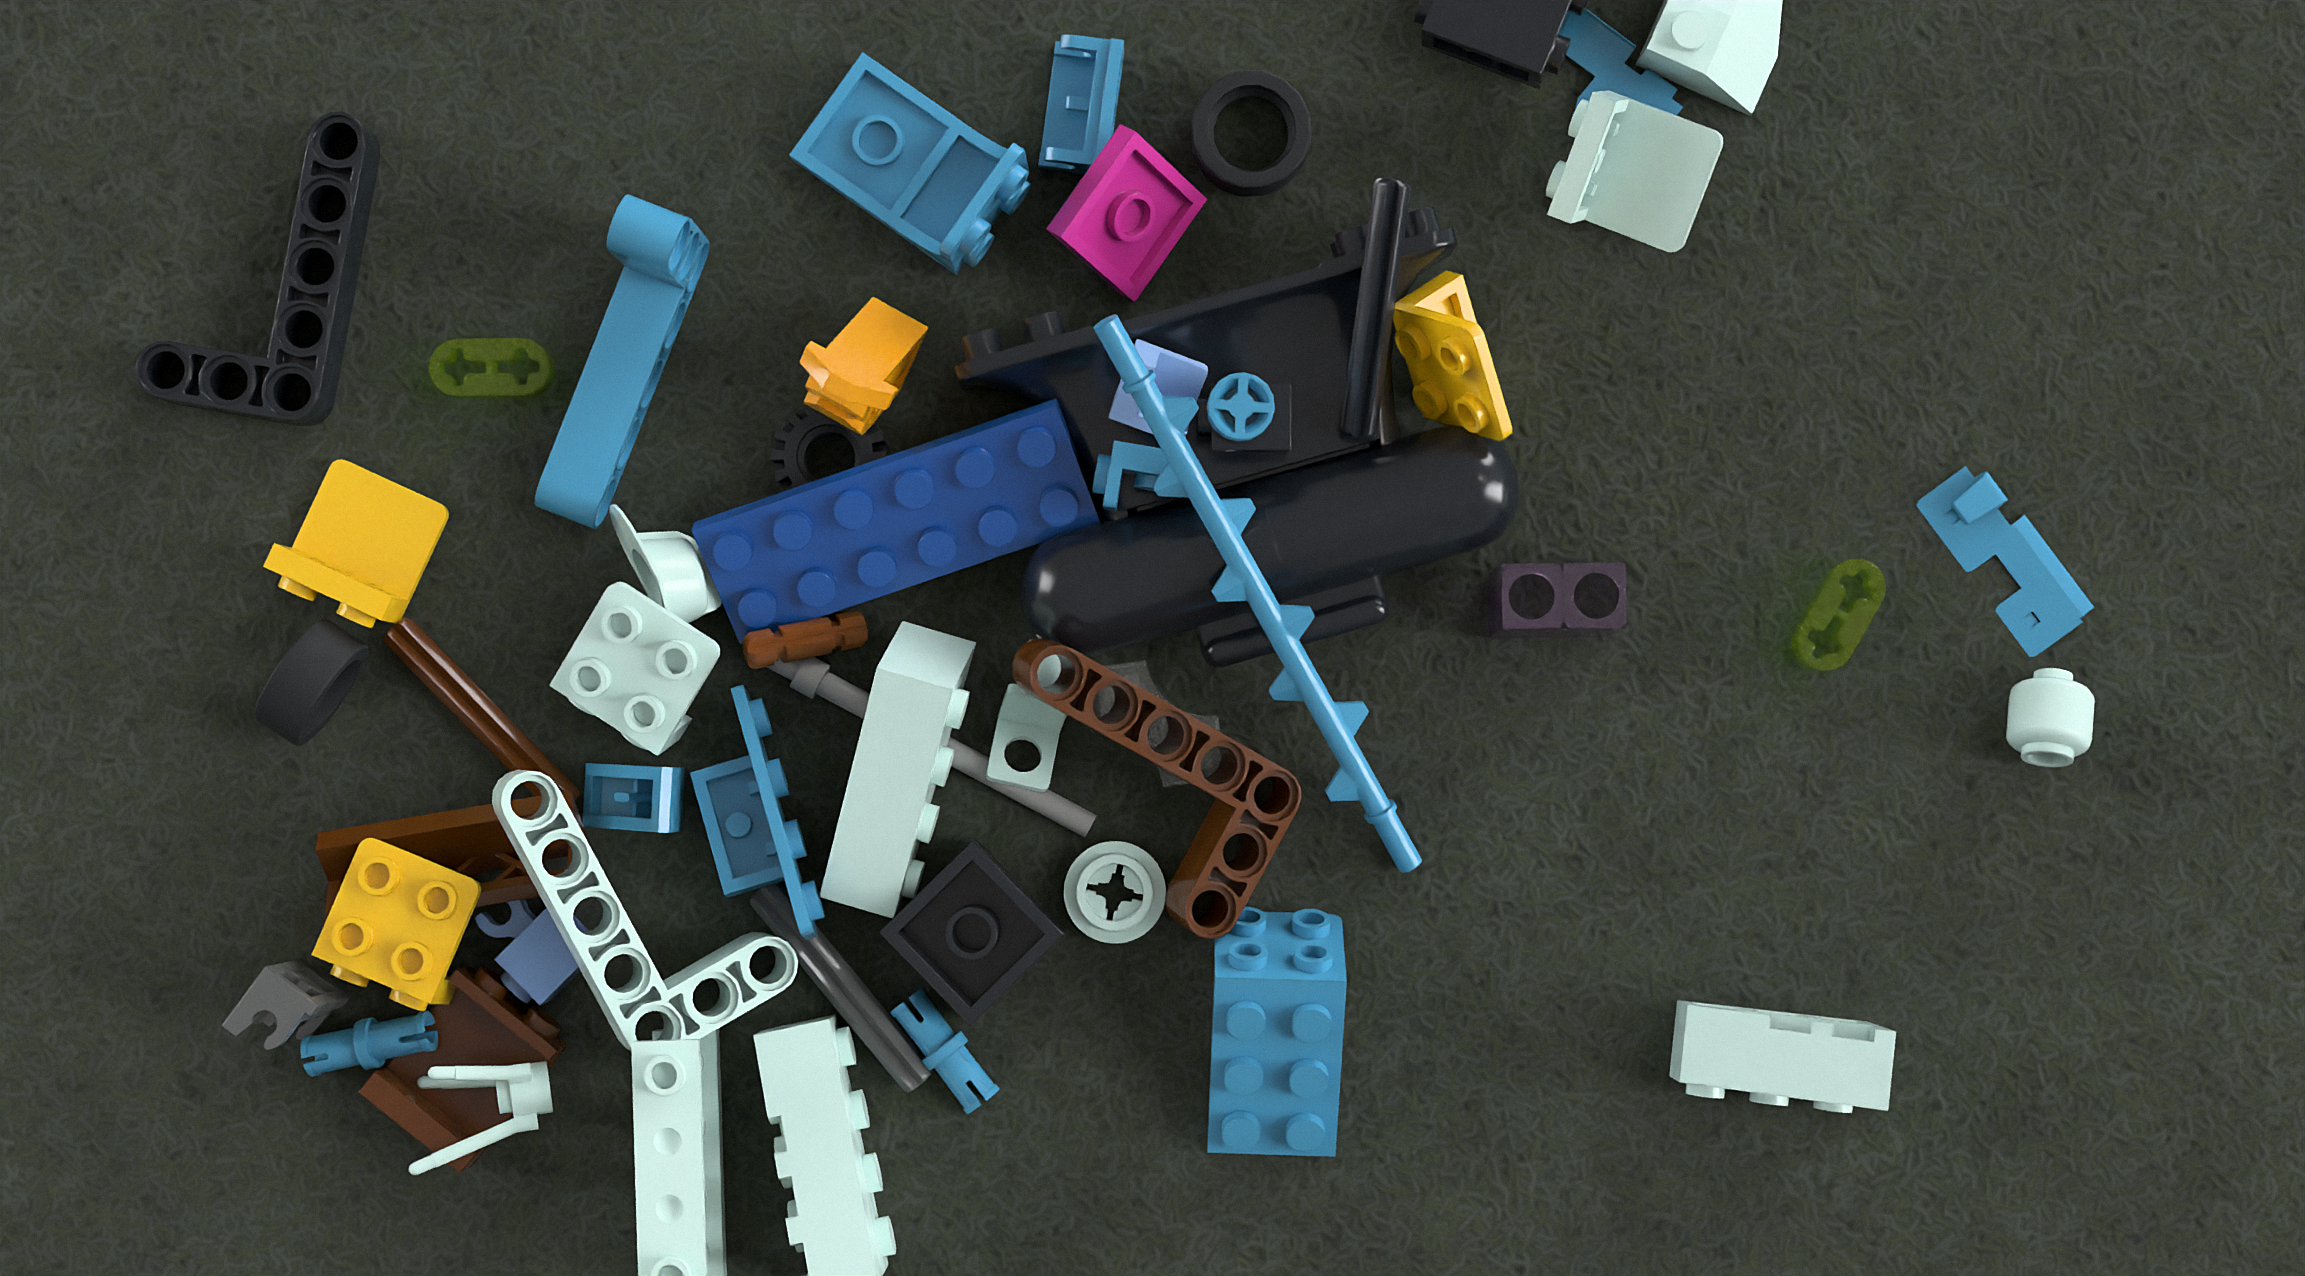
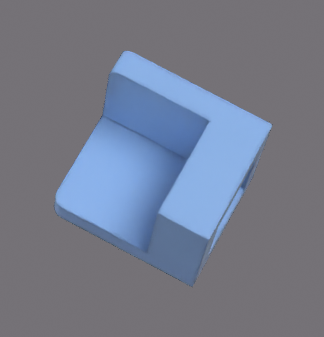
(1174, 377)

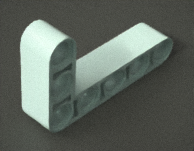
(617, 935)

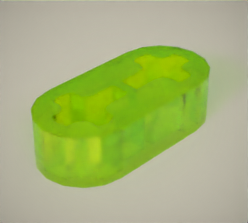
(491, 384)
(1851, 622)

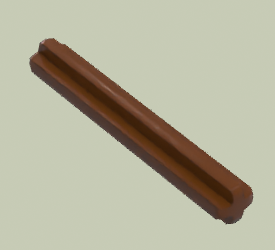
(471, 704)

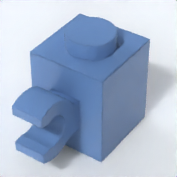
(537, 959)

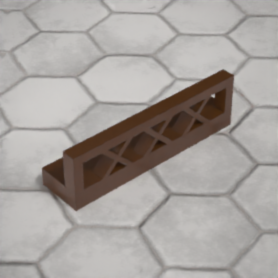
(457, 839)

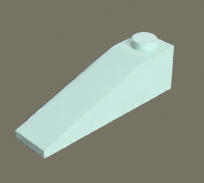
(1716, 47)

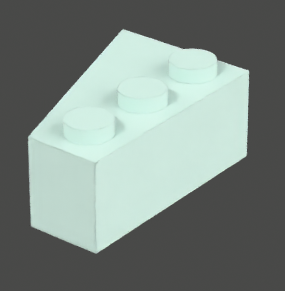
(1782, 1056)

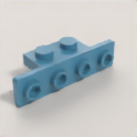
(747, 822)

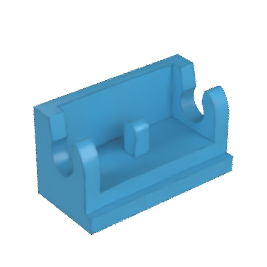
(1081, 102)

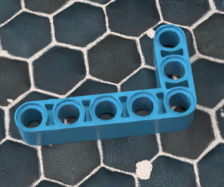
(659, 275)

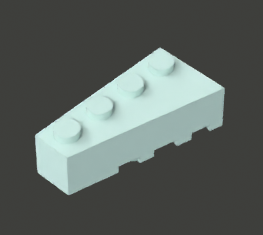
(896, 769)
(823, 1148)

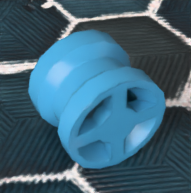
(1243, 397)

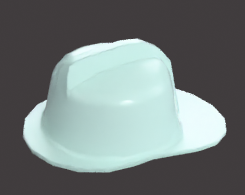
(668, 568)

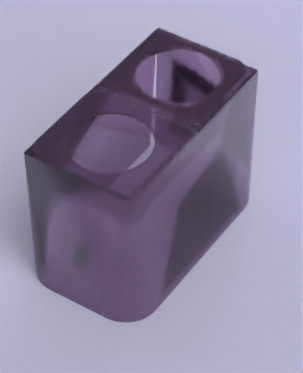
(1549, 626)

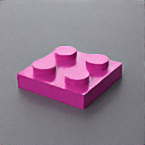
(1127, 213)

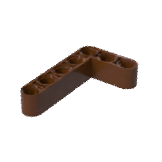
(1180, 755)

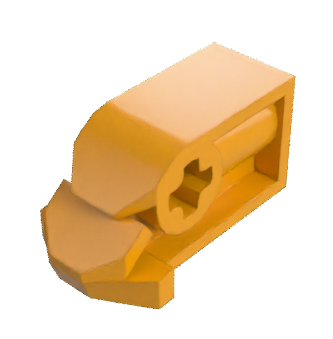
(862, 365)

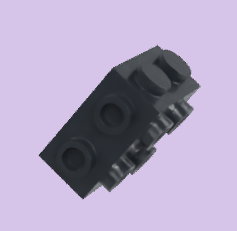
(1501, 35)

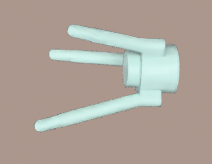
(519, 1089)

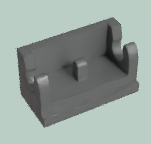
(285, 997)

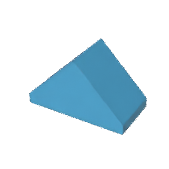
(634, 797)

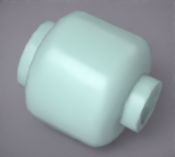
(2050, 718)

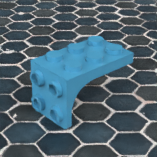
(913, 165)
(1277, 1034)

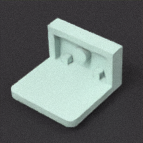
(1634, 170)
(637, 668)

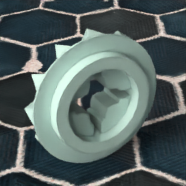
(1132, 917)

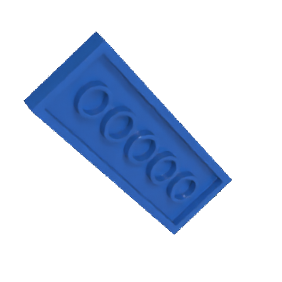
(897, 520)

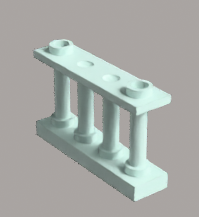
(679, 1156)

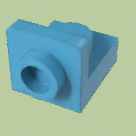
(1129, 459)

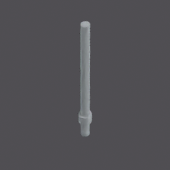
(813, 677)

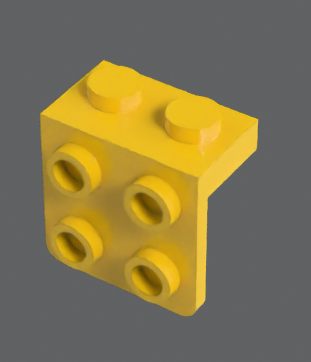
(1450, 358)
(361, 545)
(398, 924)

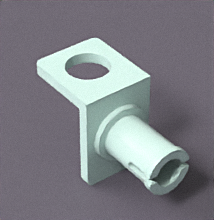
(1030, 720)

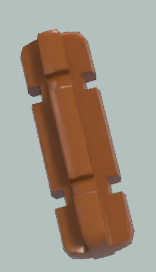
(804, 639)

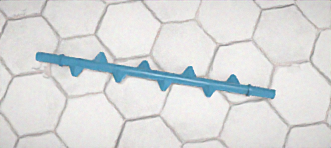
(1244, 582)

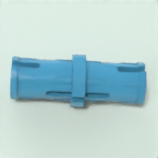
(369, 1043)
(944, 1051)

